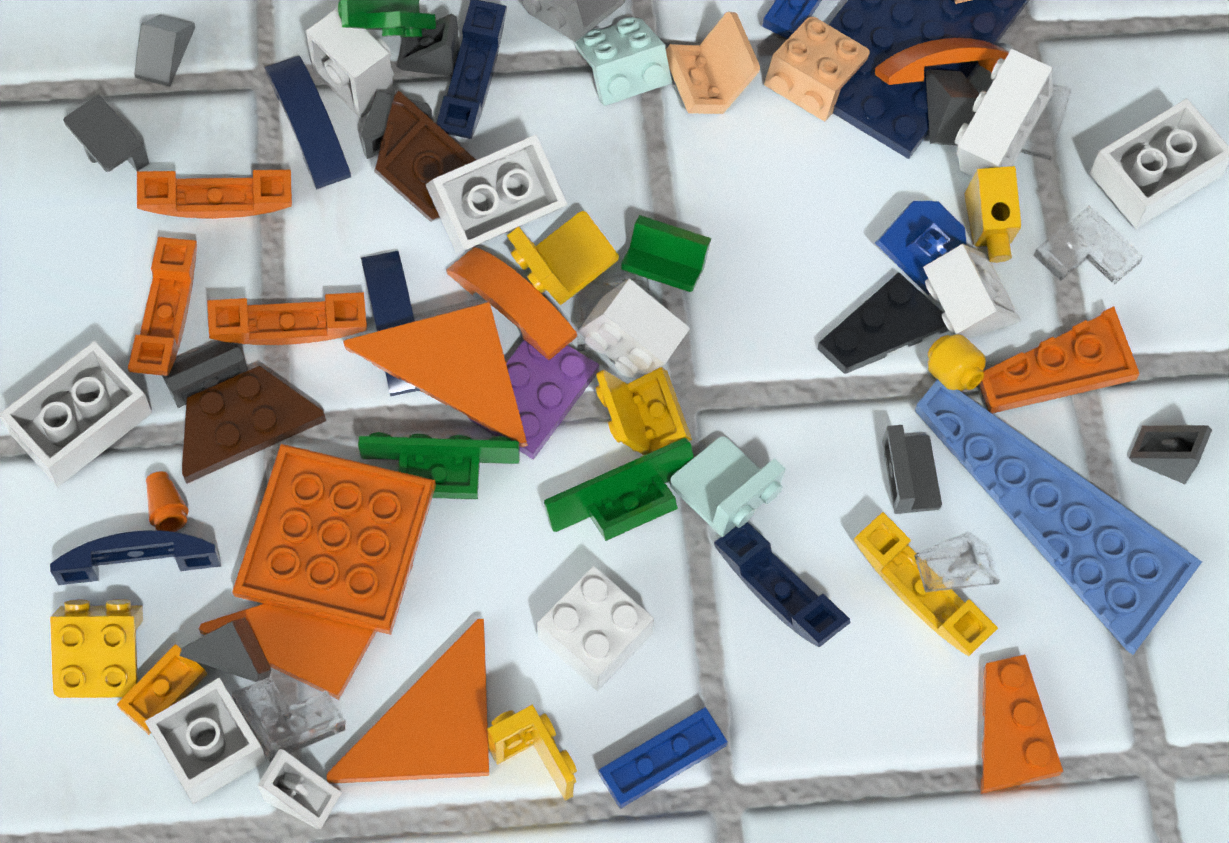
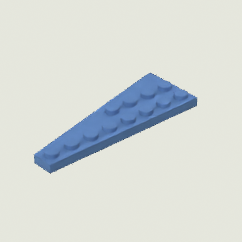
(1094, 543)

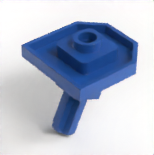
(921, 236)

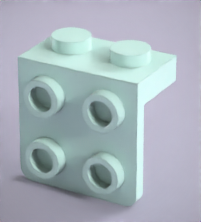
(625, 59)
(726, 485)

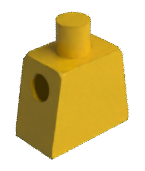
(994, 210)

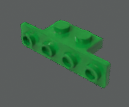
(391, 16)
(450, 461)
(623, 495)

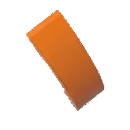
(909, 64)
(213, 197)
(515, 299)
(166, 307)
(287, 322)

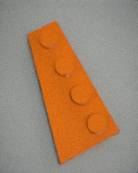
(1076, 362)

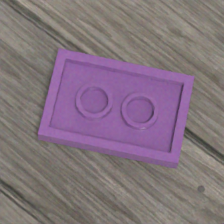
(546, 390)

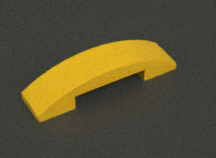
(943, 611)

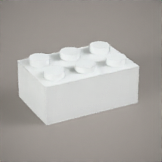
(1005, 113)
(1161, 163)
(496, 194)
(76, 413)

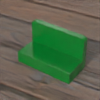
(666, 253)

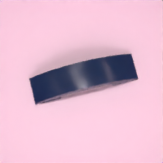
(473, 69)
(309, 121)
(389, 302)
(83, 562)
(779, 588)

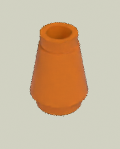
(165, 504)

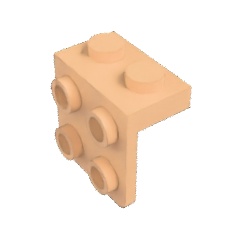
(815, 66)
(716, 70)

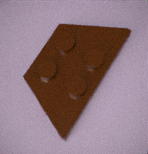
(415, 153)
(241, 420)

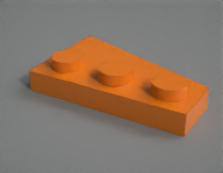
(1015, 731)

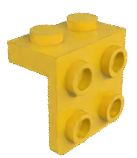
(565, 258)
(643, 411)
(94, 648)
(521, 730)

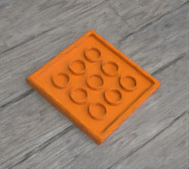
(335, 539)

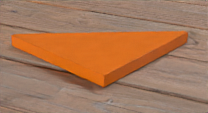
(453, 361)
(304, 645)
(433, 727)

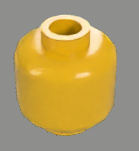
(956, 362)

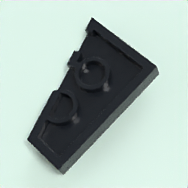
(883, 323)

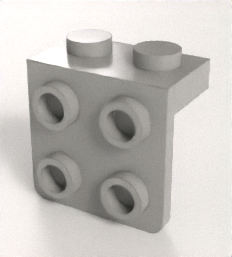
(572, 17)

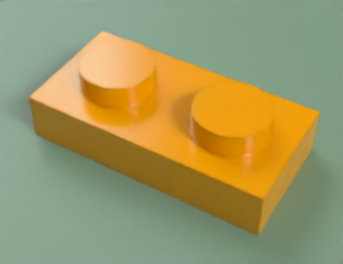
(161, 687)

